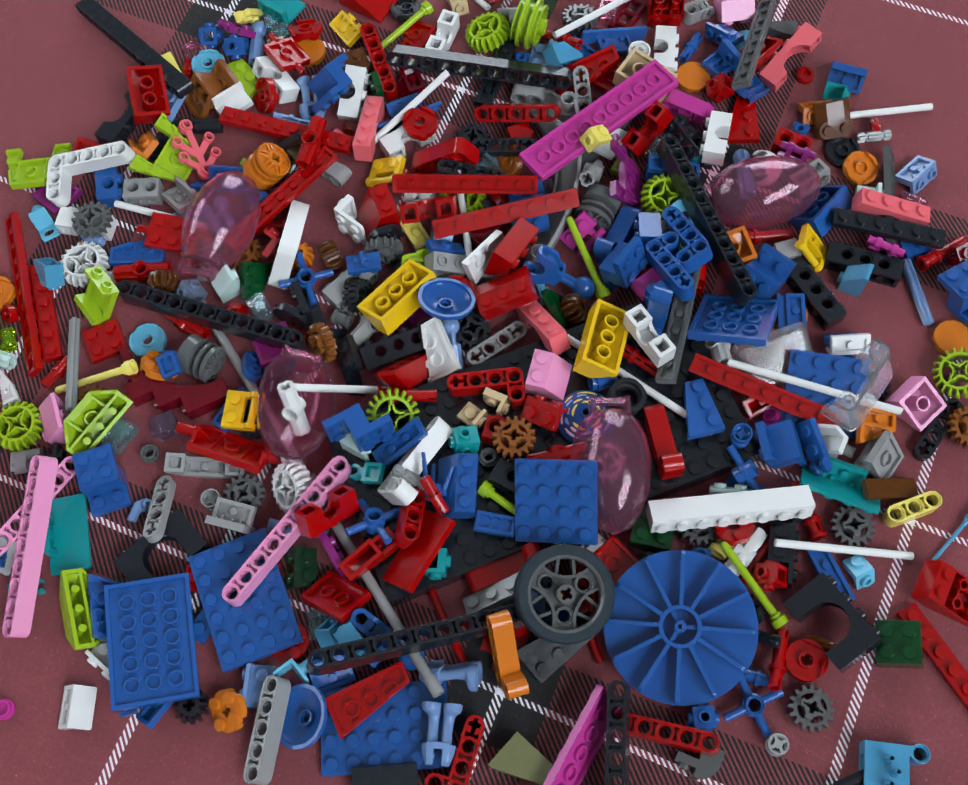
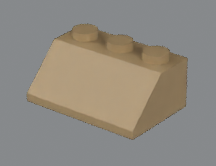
(634, 62)

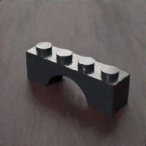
(119, 129)

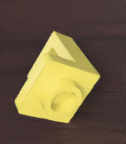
(595, 137)

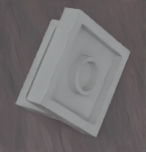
(881, 456)
(232, 516)

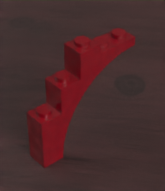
(192, 399)

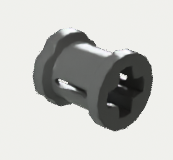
(342, 319)

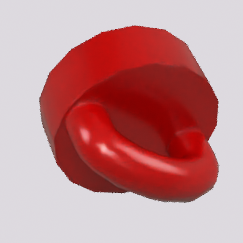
(10, 313)

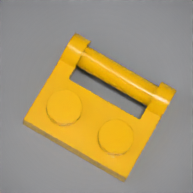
(385, 167)
(811, 247)
(235, 410)

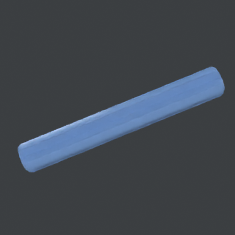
(917, 293)

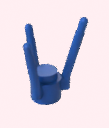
(433, 475)

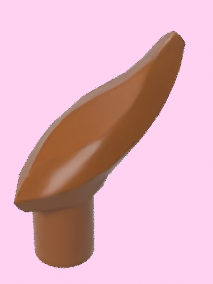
(825, 643)

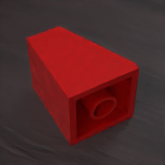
(377, 209)

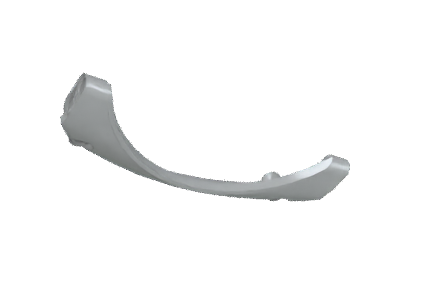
(566, 177)

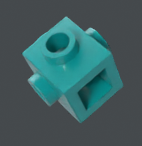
(464, 439)

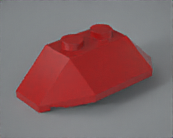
(405, 373)

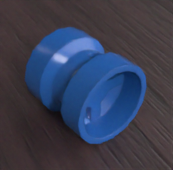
(744, 434)

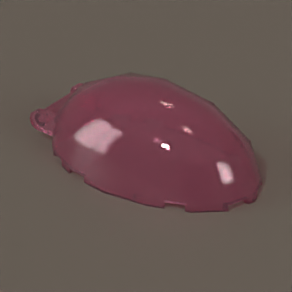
(763, 191)
(219, 224)
(273, 427)
(623, 461)

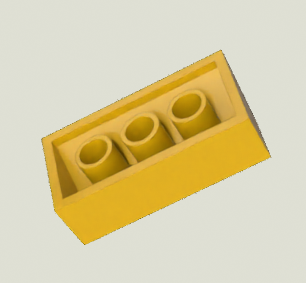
(396, 297)
(602, 342)

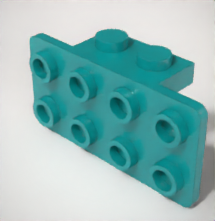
(841, 484)
(68, 535)

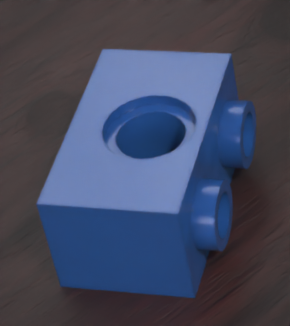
(109, 186)

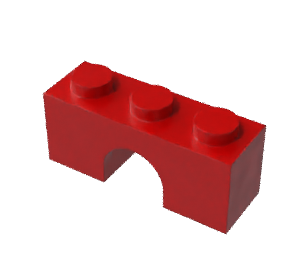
(656, 121)
(420, 209)
(341, 505)

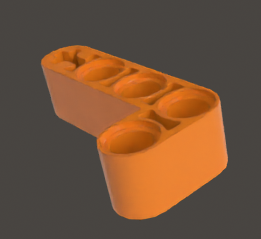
(505, 655)

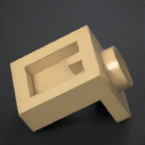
(459, 6)
(497, 399)
(472, 415)

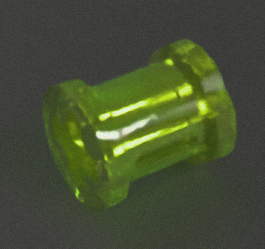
(8, 340)

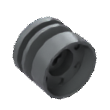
(599, 205)
(201, 358)

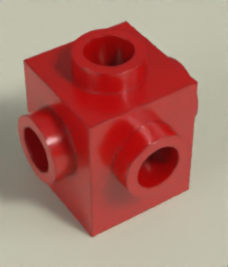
(719, 87)
(770, 575)

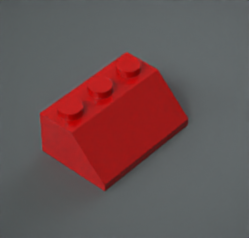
(147, 93)
(512, 248)
(505, 293)

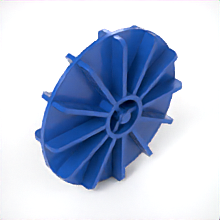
(681, 628)

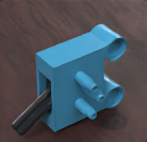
(885, 763)

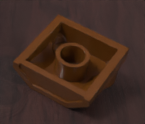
(832, 119)

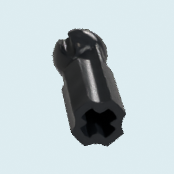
(203, 125)

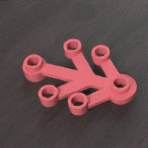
(195, 151)

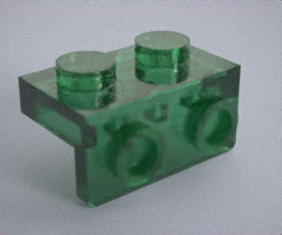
(300, 567)

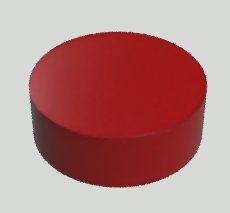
(804, 75)

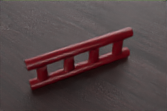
(624, 10)

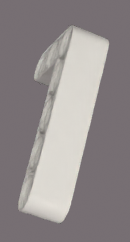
(65, 165)
(289, 243)
(397, 489)

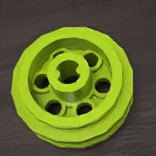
(529, 23)

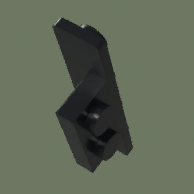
(685, 133)
(313, 312)
(348, 358)
(784, 556)

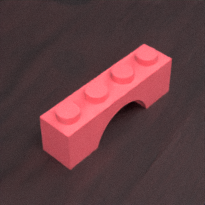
(803, 41)
(364, 140)
(879, 203)
(550, 331)

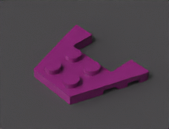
(629, 183)

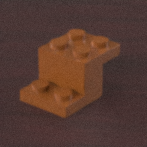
(208, 86)

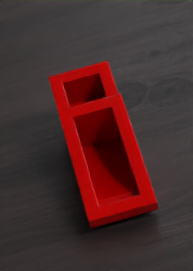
(367, 556)

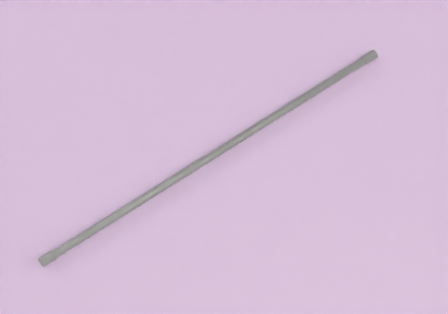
(429, 678)

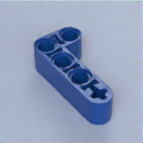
(621, 230)
(696, 247)
(660, 256)
(659, 307)

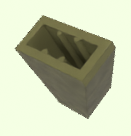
(521, 761)

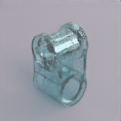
(121, 434)

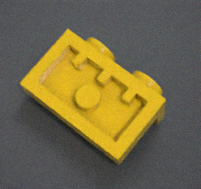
(346, 27)

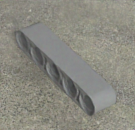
(267, 730)

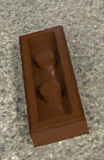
(889, 488)

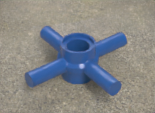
(308, 285)
(743, 471)
(373, 521)
(757, 714)

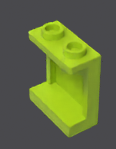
(99, 297)

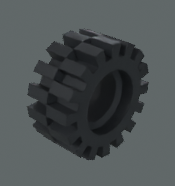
(351, 293)

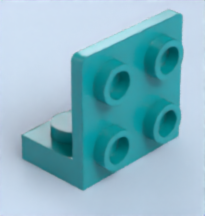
(281, 9)

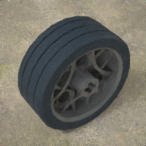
(597, 579)

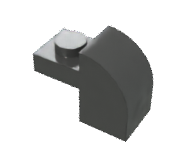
(703, 766)

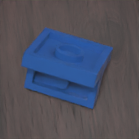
(847, 75)

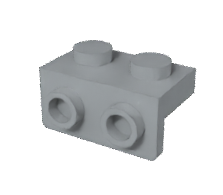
(179, 196)

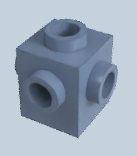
(191, 289)

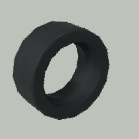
(632, 385)

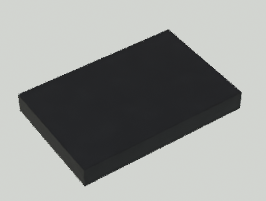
(385, 774)

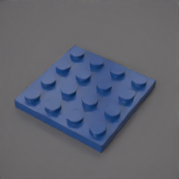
(724, 321)
(826, 370)
(556, 501)

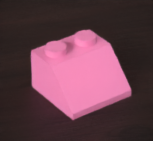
(734, 10)
(548, 375)
(919, 402)
(52, 416)

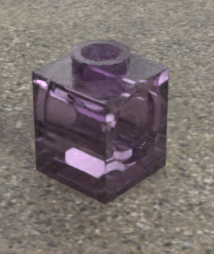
(164, 426)

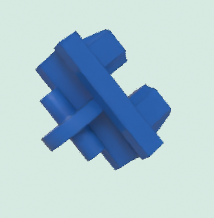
(363, 263)

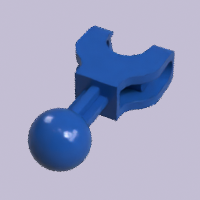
(552, 270)
(374, 627)

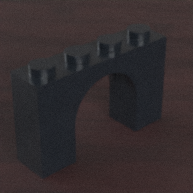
(134, 561)
(861, 636)

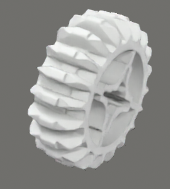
(82, 257)
(290, 483)

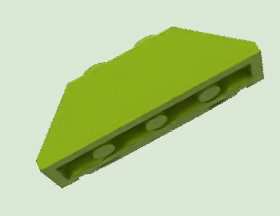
(93, 419)
(76, 609)

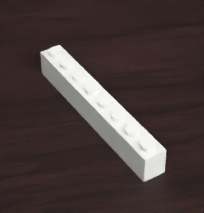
(730, 509)

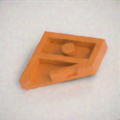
(875, 424)

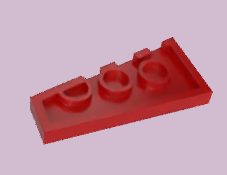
(596, 64)
(362, 699)

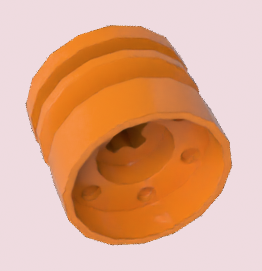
(267, 165)

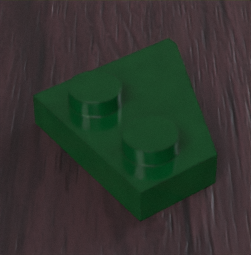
(376, 85)
(253, 278)
(553, 302)

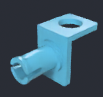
(43, 222)
(300, 669)

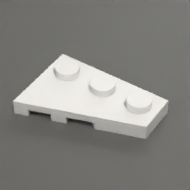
(478, 260)
(439, 351)

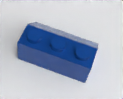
(821, 211)
(463, 484)

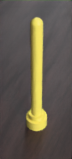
(127, 368)

